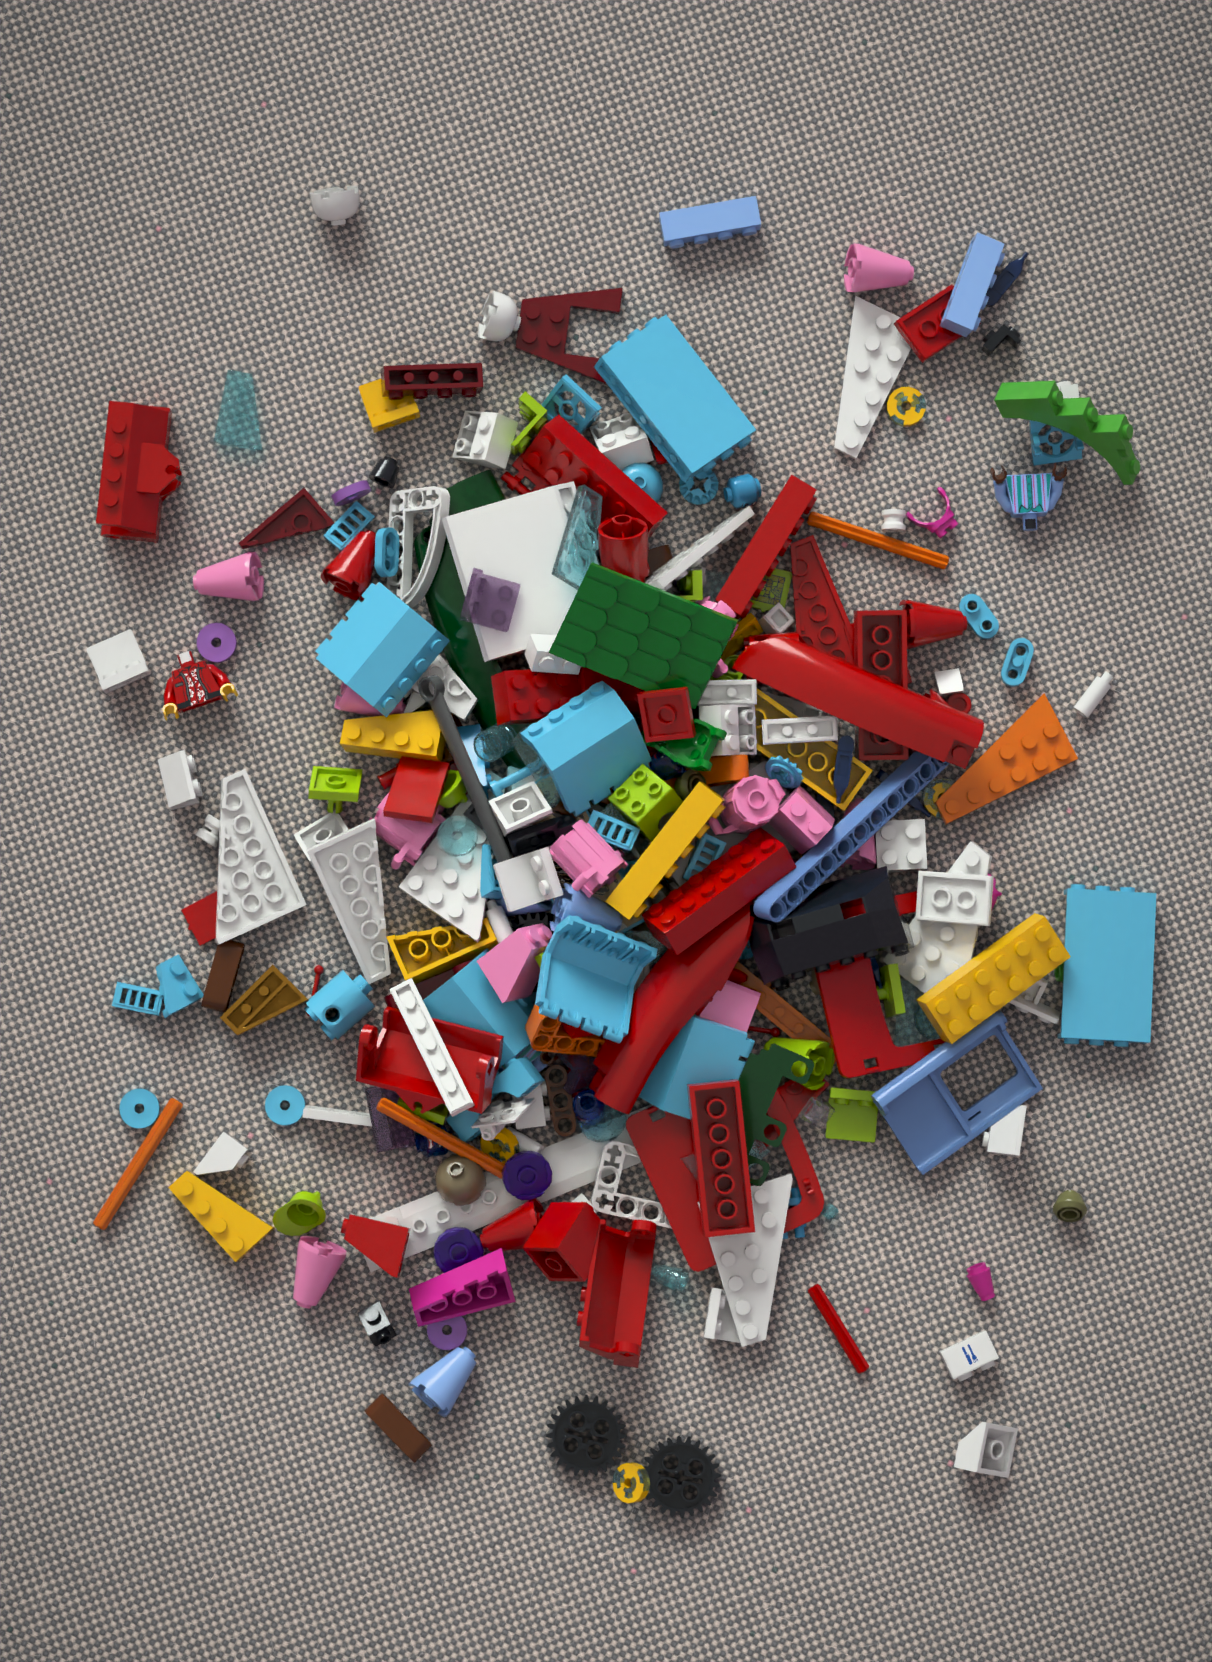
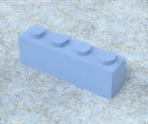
(710, 221)
(972, 285)

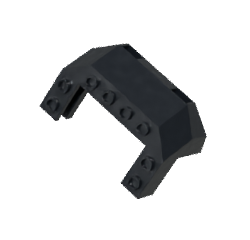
(825, 935)

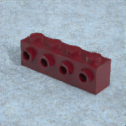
(432, 380)

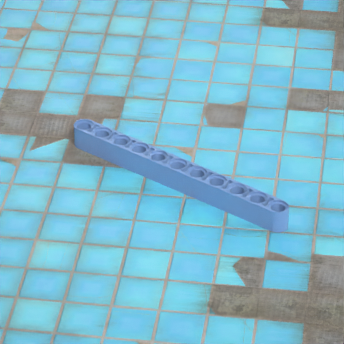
(847, 836)

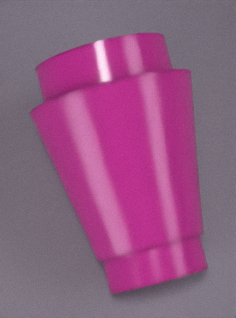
(981, 1280)

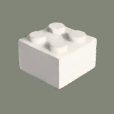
(902, 846)

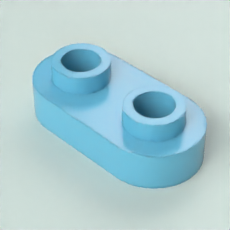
(386, 552)
(978, 616)
(1016, 662)

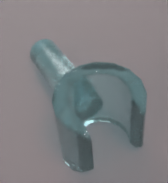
(829, 1211)

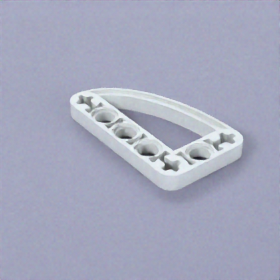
(440, 509)
(611, 1189)

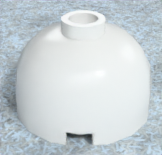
(335, 203)
(499, 317)

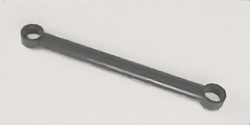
(464, 765)

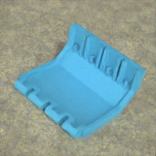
(381, 648)
(588, 746)
(591, 977)
(473, 1003)
(697, 1054)

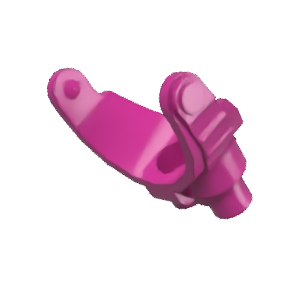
(939, 526)

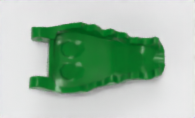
(692, 752)

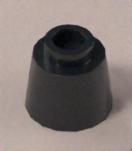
(385, 472)

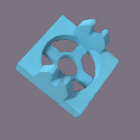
(567, 384)
(1040, 457)

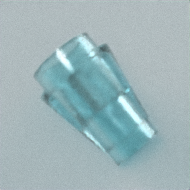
(671, 1277)

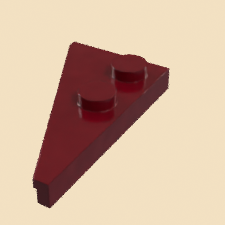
(294, 518)

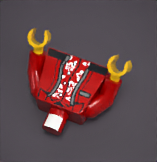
(194, 686)

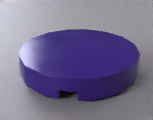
(526, 1175)
(456, 1248)

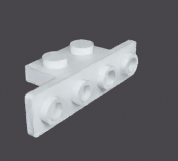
(1029, 1002)

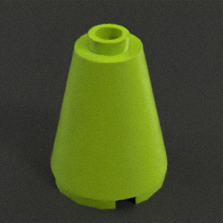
(815, 1050)

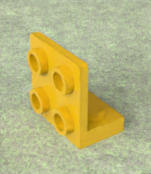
(385, 412)

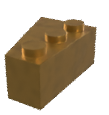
(263, 1001)

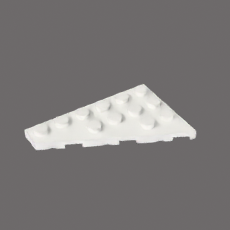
(751, 1260)

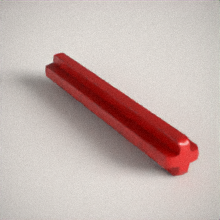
(838, 1328)

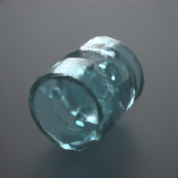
(494, 742)

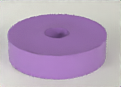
(351, 493)
(212, 632)
(450, 1341)

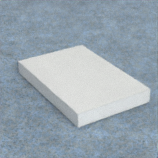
(954, 898)

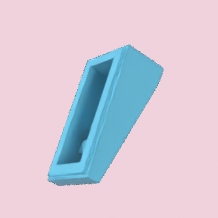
(332, 539)
(634, 831)
(720, 845)
(489, 885)
(158, 1004)

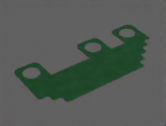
(757, 1088)

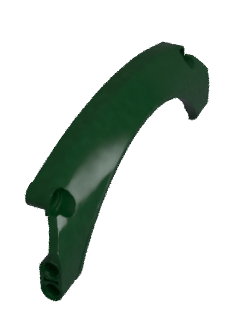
(445, 604)

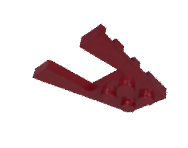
(546, 324)

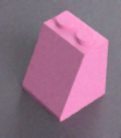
(801, 820)
(512, 963)
(732, 1006)

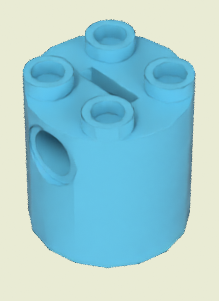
(349, 1000)

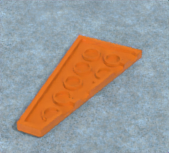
(1020, 756)

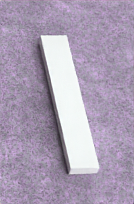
(432, 1047)

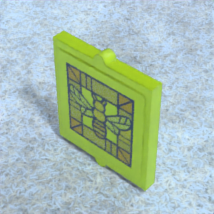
(774, 591)

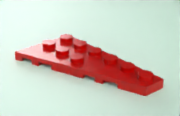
(817, 603)

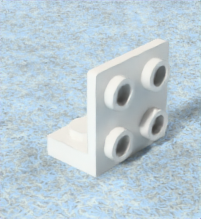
(118, 661)
(528, 879)
(719, 1319)

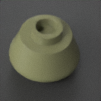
(687, 782)
(1069, 1206)

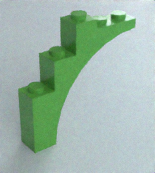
(1077, 416)

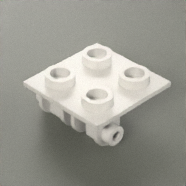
(499, 1115)

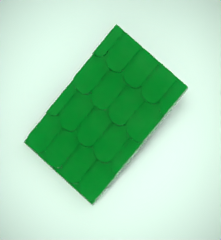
(642, 634)

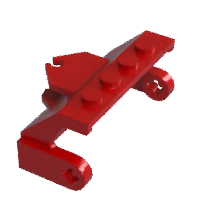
(136, 471)
(397, 1064)
(617, 1292)

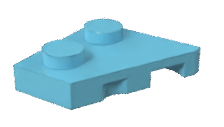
(177, 986)

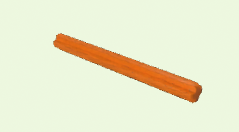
(878, 540)
(440, 1136)
(137, 1163)

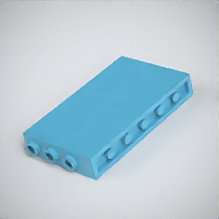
(675, 398)
(1109, 966)

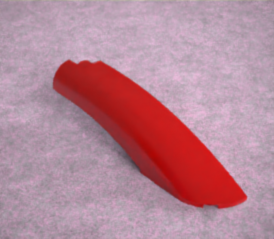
(863, 698)
(663, 1007)

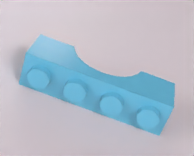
(517, 1079)

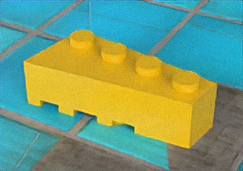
(395, 736)
(437, 950)
(223, 1218)

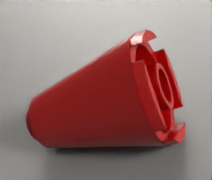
(352, 567)
(931, 623)
(512, 1229)

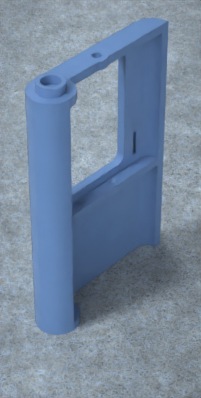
(926, 1113)

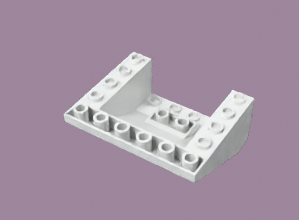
(517, 544)

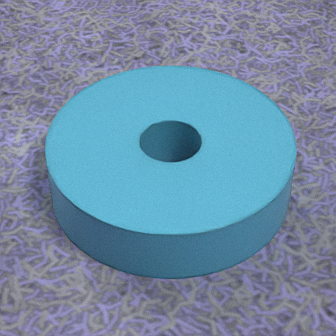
(274, 1101)
(129, 1103)

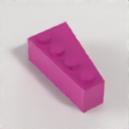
(463, 1290)

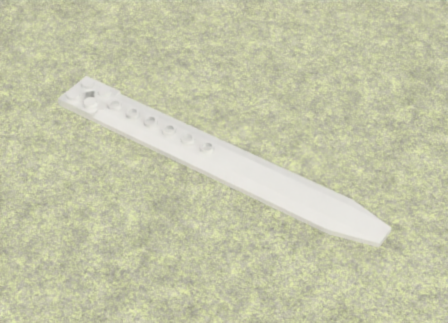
(572, 1164)

